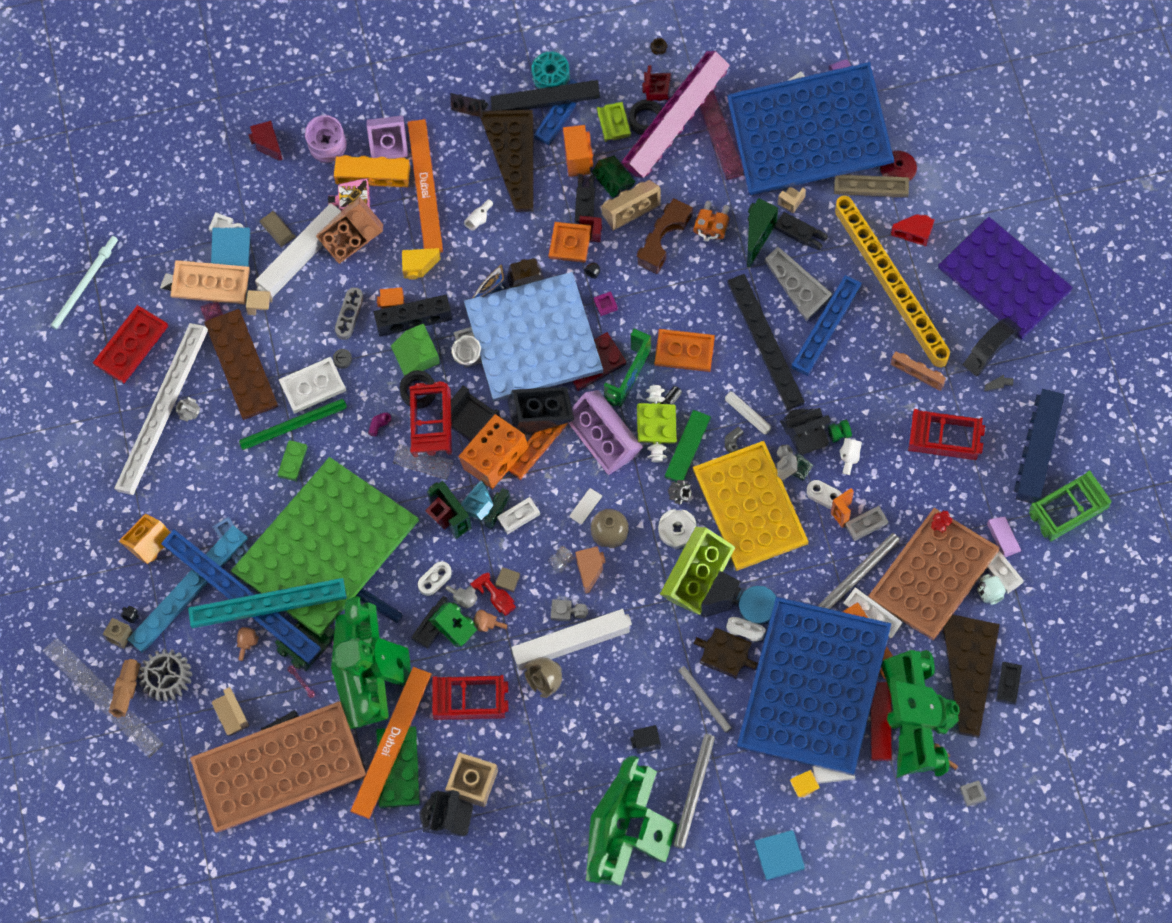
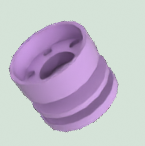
(325, 129)

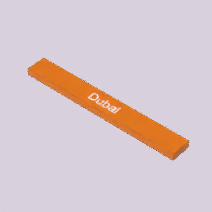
(425, 185)
(391, 743)

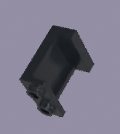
(469, 414)

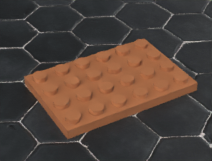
(933, 575)

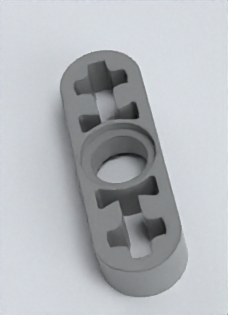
(347, 305)

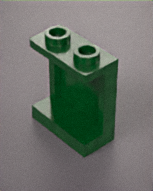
(461, 522)
(323, 642)

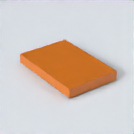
(684, 350)

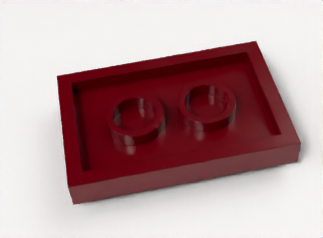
(610, 359)

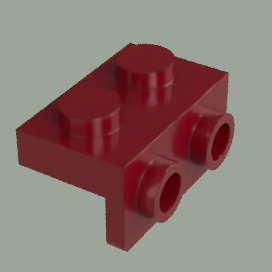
(656, 85)

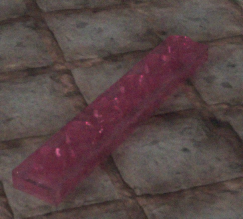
(721, 137)

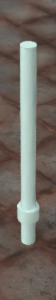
(104, 253)

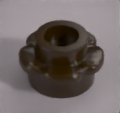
(658, 42)

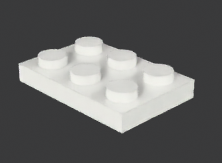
(312, 385)

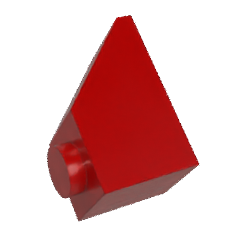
(914, 229)

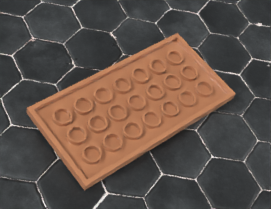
(278, 767)

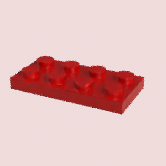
(130, 344)

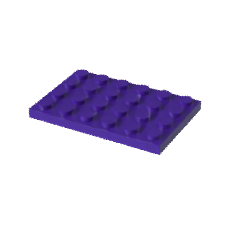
(1005, 276)

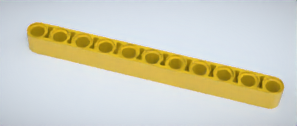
(895, 288)

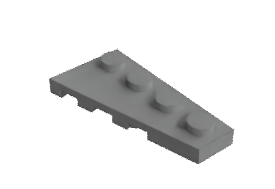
(799, 285)

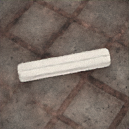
(748, 413)

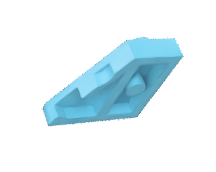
(478, 501)

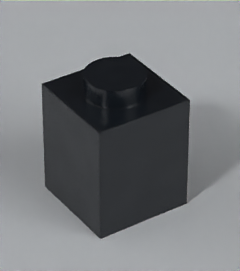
(645, 739)

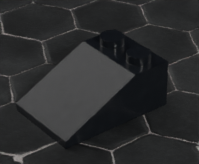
(539, 408)

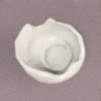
(466, 350)

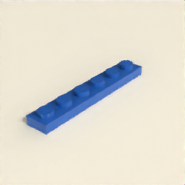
(826, 325)

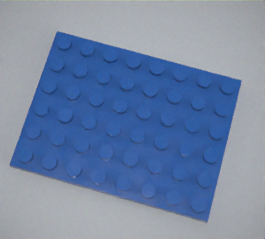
(810, 128)
(814, 686)

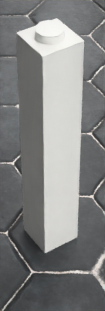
(296, 254)
(572, 638)

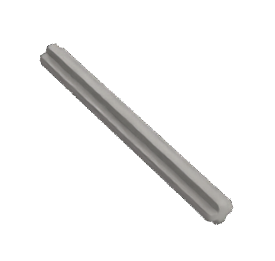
(860, 572)
(694, 791)

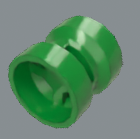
(839, 430)

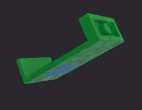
(642, 345)

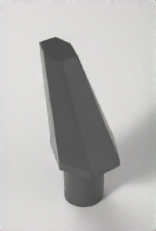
(999, 383)

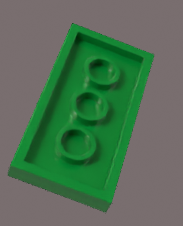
(403, 781)

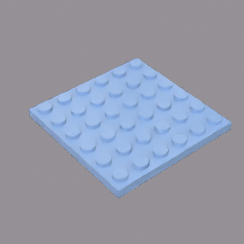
(533, 336)

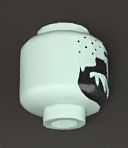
(991, 589)

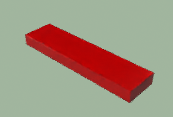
(880, 729)

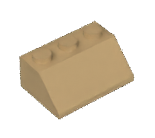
(631, 204)

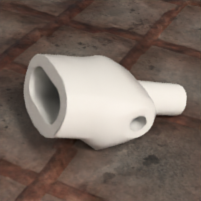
(478, 216)
(850, 454)

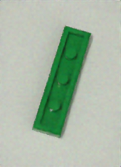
(687, 446)

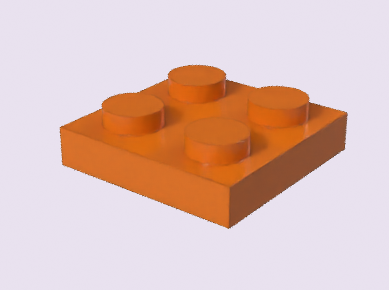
(570, 242)

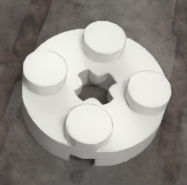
(676, 517)

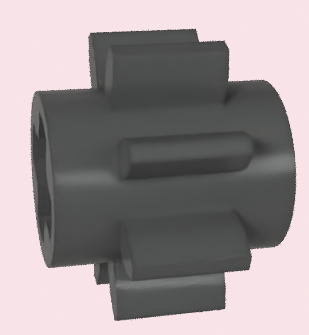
(679, 491)

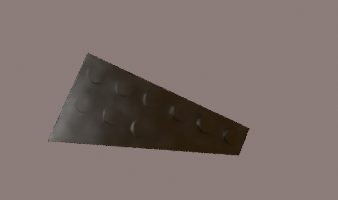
(970, 662)

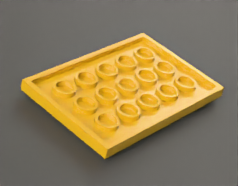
(750, 505)

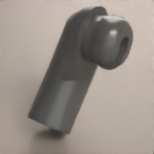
(730, 439)

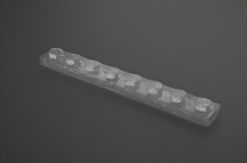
(101, 696)

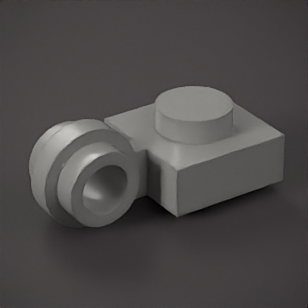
(788, 462)
(562, 610)

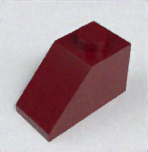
(265, 140)

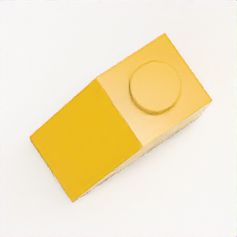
(419, 262)

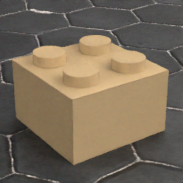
(472, 779)

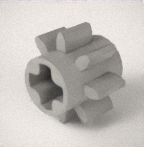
(187, 409)

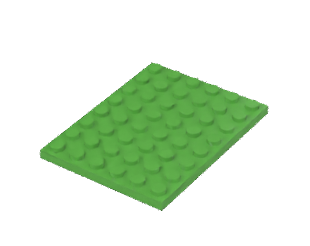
(325, 534)

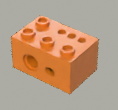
(493, 451)

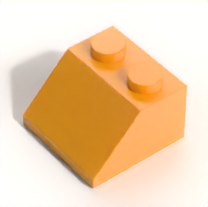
(145, 538)

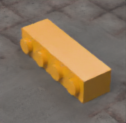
(377, 171)

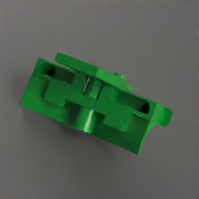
(355, 656)
(917, 713)

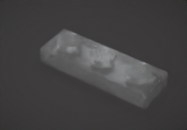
(424, 463)

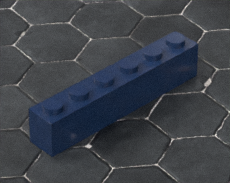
(1040, 446)

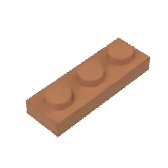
(918, 370)

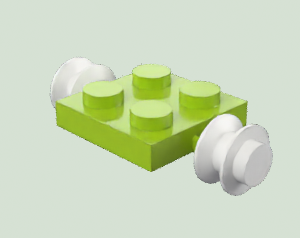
(656, 423)

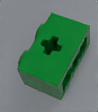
(443, 622)

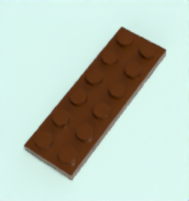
(241, 364)

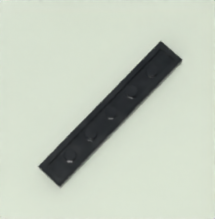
(546, 96)

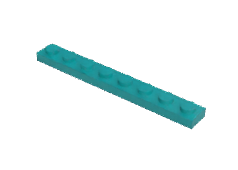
(267, 603)

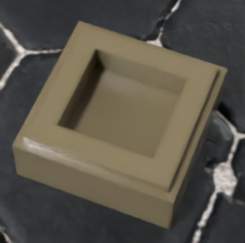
(507, 579)

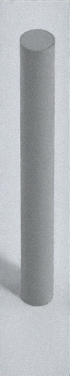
(705, 699)

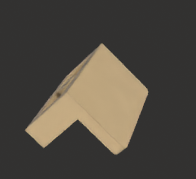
(230, 712)

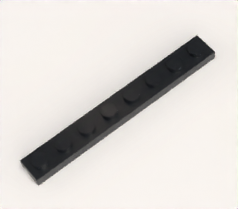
(765, 342)

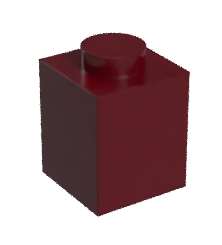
(440, 513)

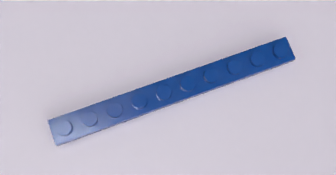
(233, 589)

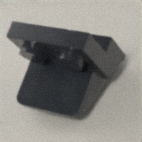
(806, 429)
(446, 814)

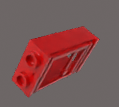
(920, 435)
(431, 441)
(442, 698)

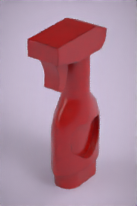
(499, 598)

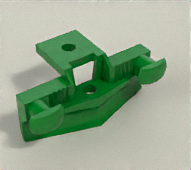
(625, 800)

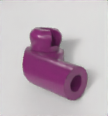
(377, 422)

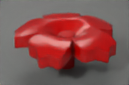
(940, 521)

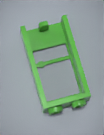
(1092, 491)

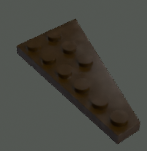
(512, 145)

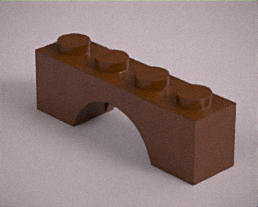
(675, 217)

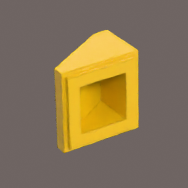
(804, 784)

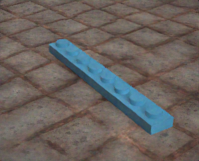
(184, 592)

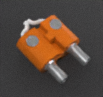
(711, 223)

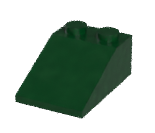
(761, 224)

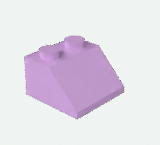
(387, 137)

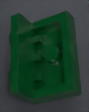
(612, 175)

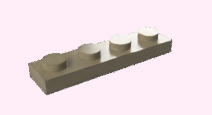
(871, 185)

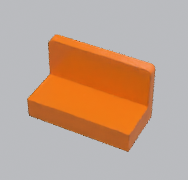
(839, 507)

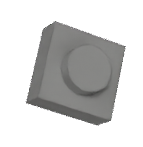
(972, 793)

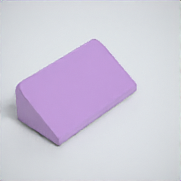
(1003, 536)

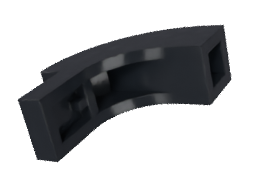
(990, 344)

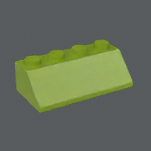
(697, 569)

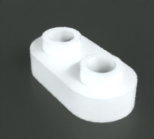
(823, 495)
(433, 578)
(746, 628)

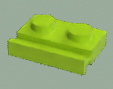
(613, 121)

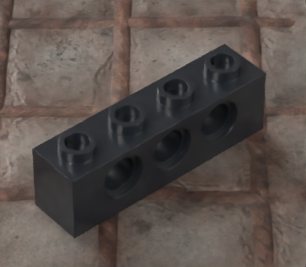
(412, 314)

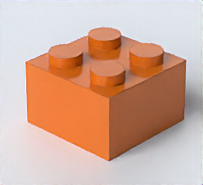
(577, 150)

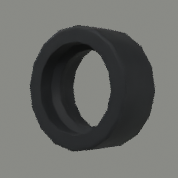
(640, 106)
(414, 376)

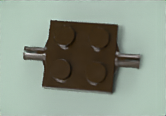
(725, 653)

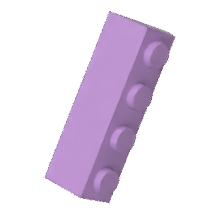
(603, 432)

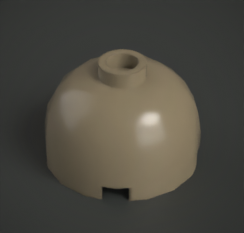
(609, 528)
(543, 675)

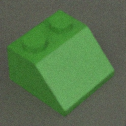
(415, 350)

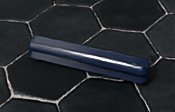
(381, 606)

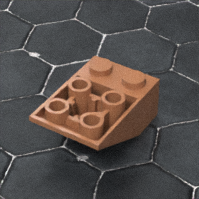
(350, 230)

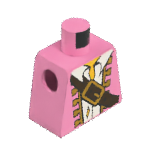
(350, 192)

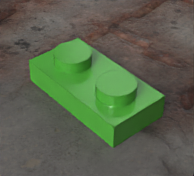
(292, 460)

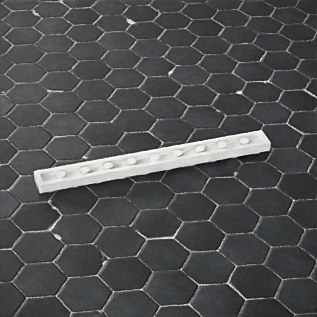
(161, 409)

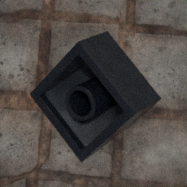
(721, 595)

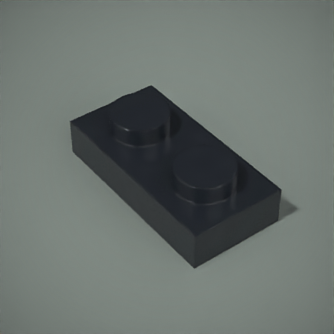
(1009, 683)

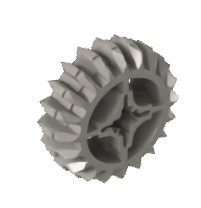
(167, 660)

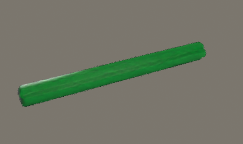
(292, 424)

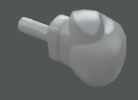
(463, 597)

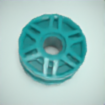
(550, 62)

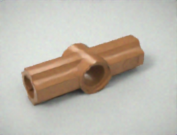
(124, 688)

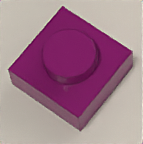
(605, 303)

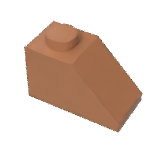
(590, 566)

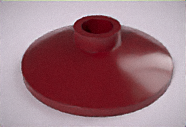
(908, 167)

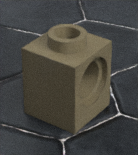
(117, 633)

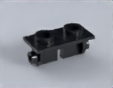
(467, 104)

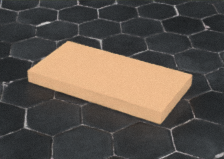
(210, 282)

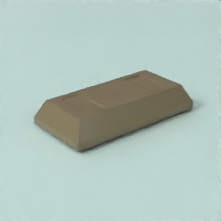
(277, 228)

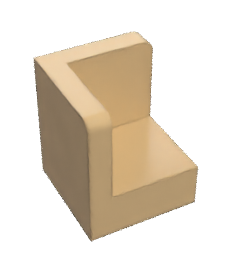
(791, 199)
(257, 301)

